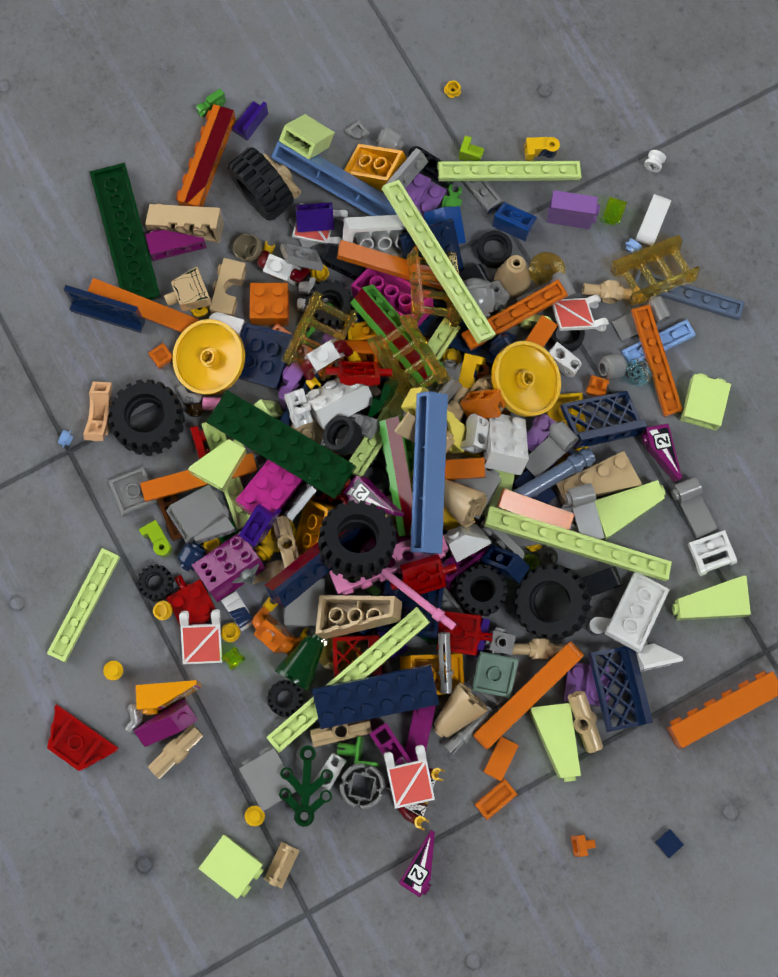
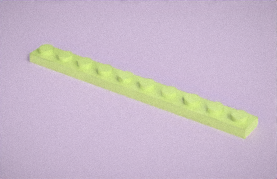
(438, 261)
(370, 448)
(577, 543)
(360, 668)

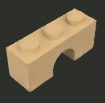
(230, 274)

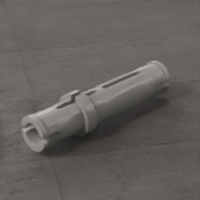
(445, 686)
(462, 737)

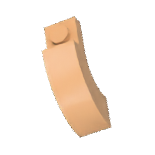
(98, 421)

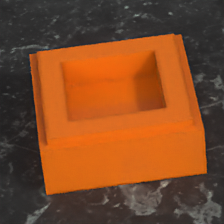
(161, 356)

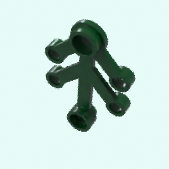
(305, 790)

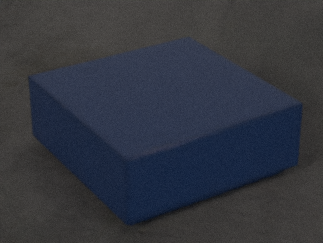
(669, 843)

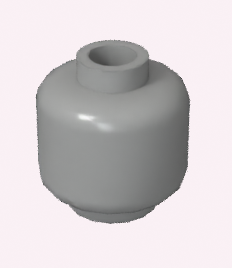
(390, 139)
(613, 366)

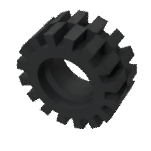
(145, 576)
(273, 694)

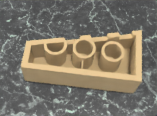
(188, 220)
(606, 477)
(351, 614)

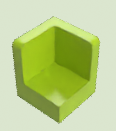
(469, 151)

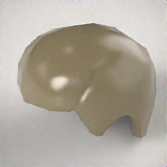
(247, 247)

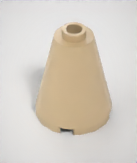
(513, 276)
(463, 502)
(459, 711)

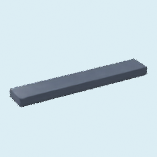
(697, 298)

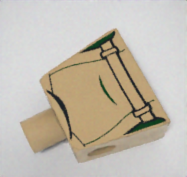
(189, 291)

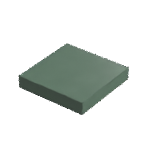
(494, 674)

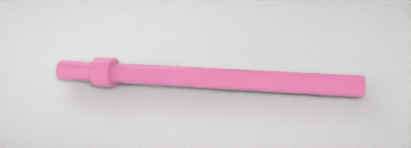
(437, 614)

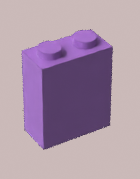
(573, 209)

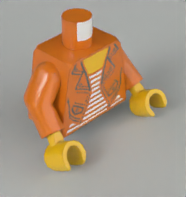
(272, 632)

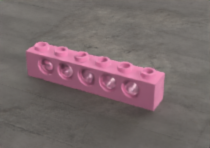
(344, 587)

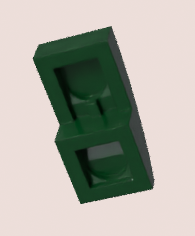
(382, 400)

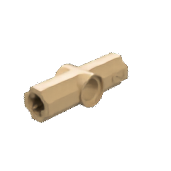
(285, 535)
(582, 711)
(328, 735)
(175, 751)

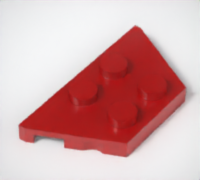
(76, 741)

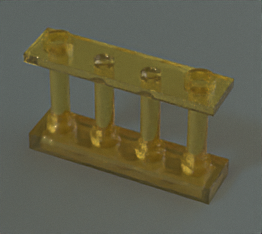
(654, 253)
(418, 293)
(307, 320)
(390, 360)

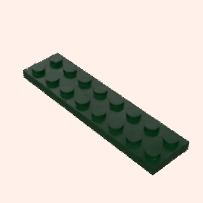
(124, 231)
(281, 444)

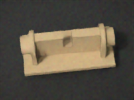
(281, 865)

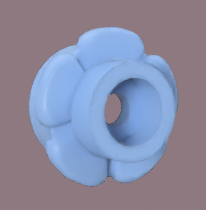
(632, 246)
(65, 438)

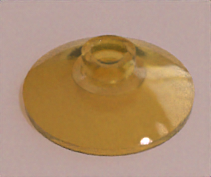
(537, 269)
(327, 654)

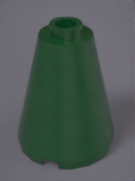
(302, 661)

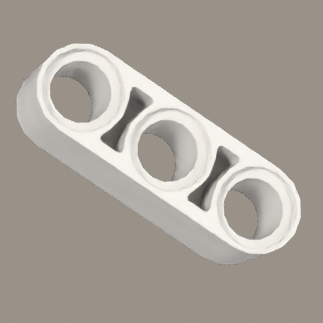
(653, 220)

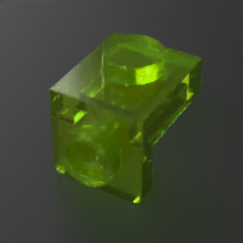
(614, 211)

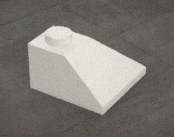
(465, 541)
(655, 657)

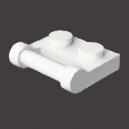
(711, 546)

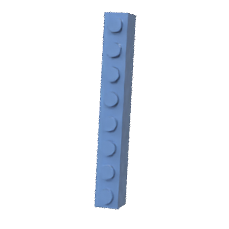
(335, 181)
(429, 473)

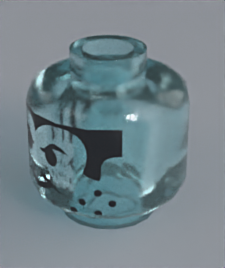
(638, 372)

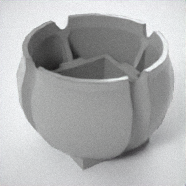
(482, 294)
(348, 779)

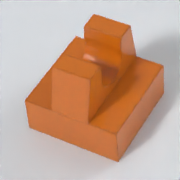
(597, 386)
(581, 845)

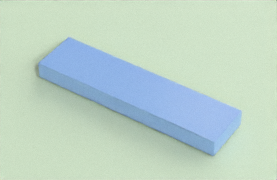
(670, 338)

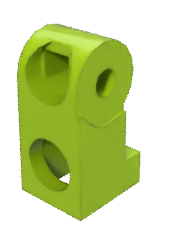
(160, 542)

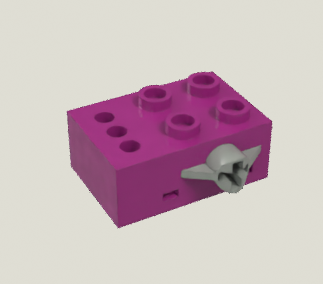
(228, 567)

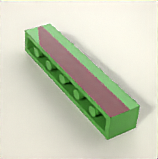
(384, 320)
(400, 469)

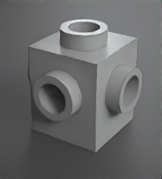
(501, 296)
(501, 642)

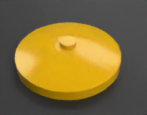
(208, 357)
(526, 378)

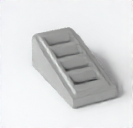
(219, 529)

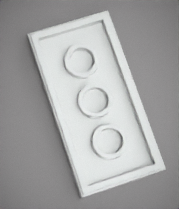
(637, 612)

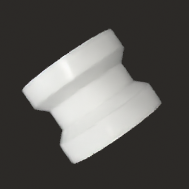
(654, 161)

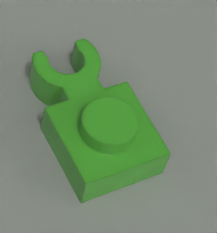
(216, 98)
(453, 198)

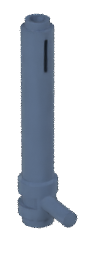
(573, 464)

